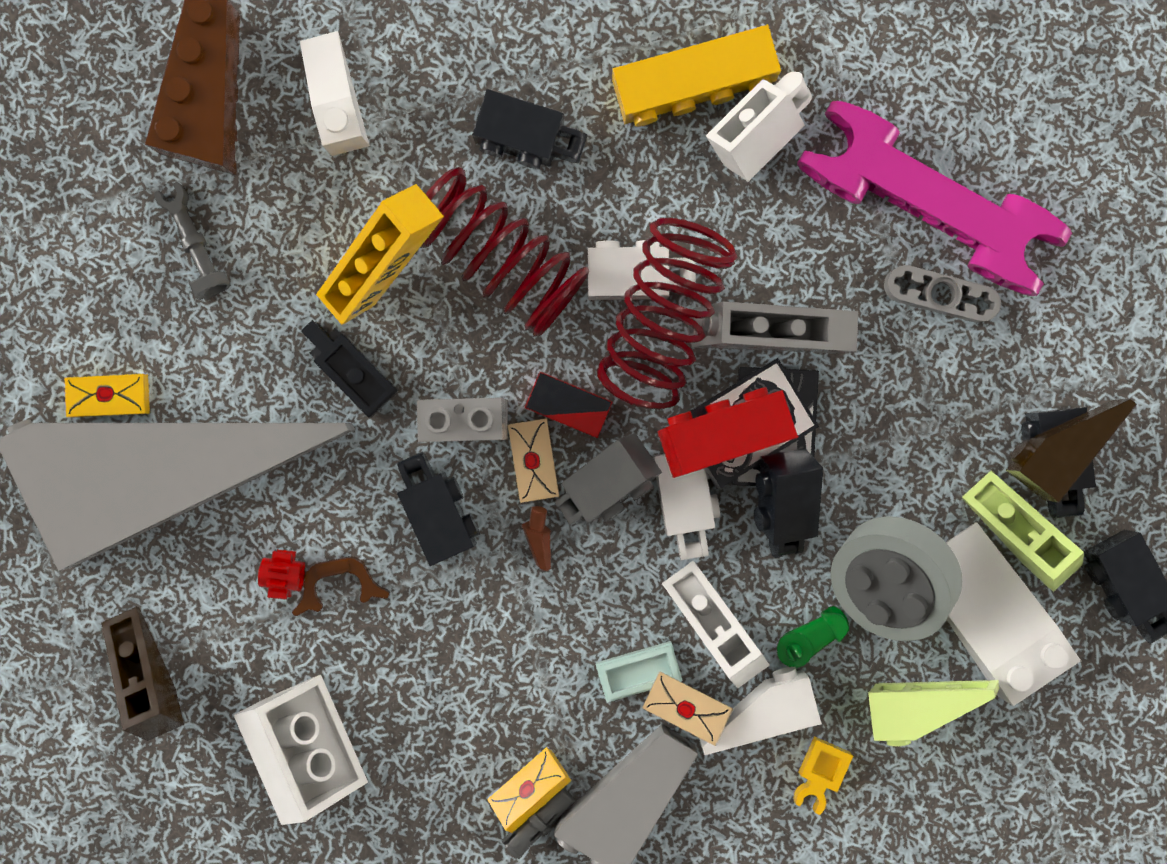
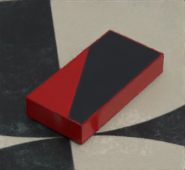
(568, 404)

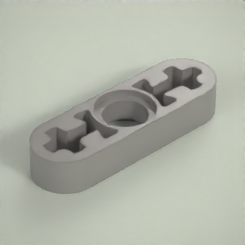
(967, 311)

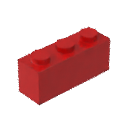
(726, 431)

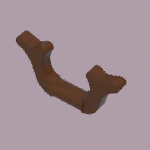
(348, 564)

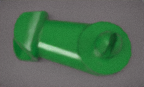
(804, 642)

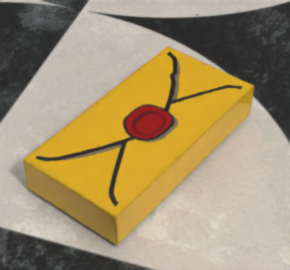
(107, 395)
(529, 790)

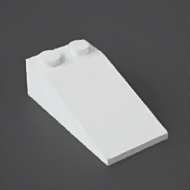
(1004, 622)

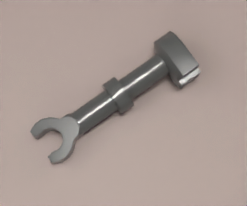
(211, 281)

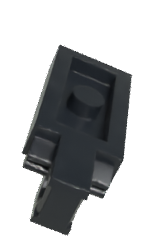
(349, 369)

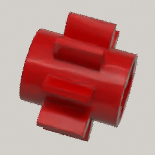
(281, 574)

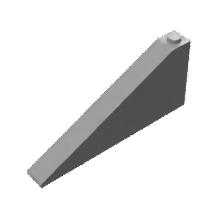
(118, 480)

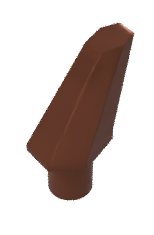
(538, 537)

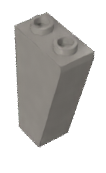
(777, 328)
(628, 801)

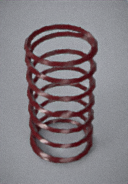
(555, 298)
(671, 310)

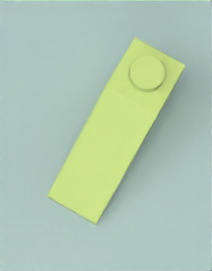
(1025, 531)
(916, 708)

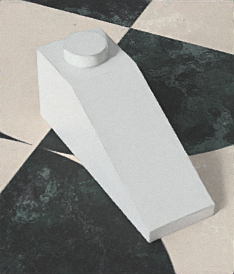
(333, 95)
(715, 624)
(770, 710)

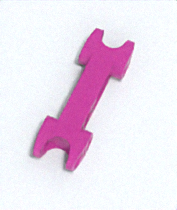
(992, 230)

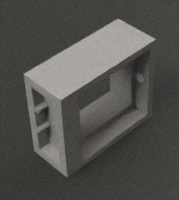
(446, 421)

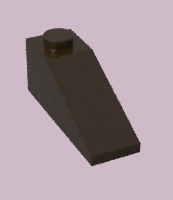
(1060, 455)
(140, 678)

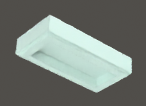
(636, 671)

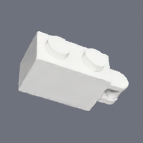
(760, 125)
(613, 267)
(686, 507)

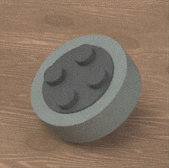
(896, 578)

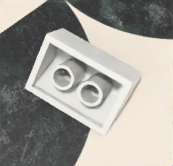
(301, 750)

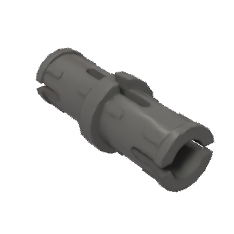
(538, 824)

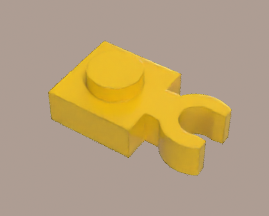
(823, 768)

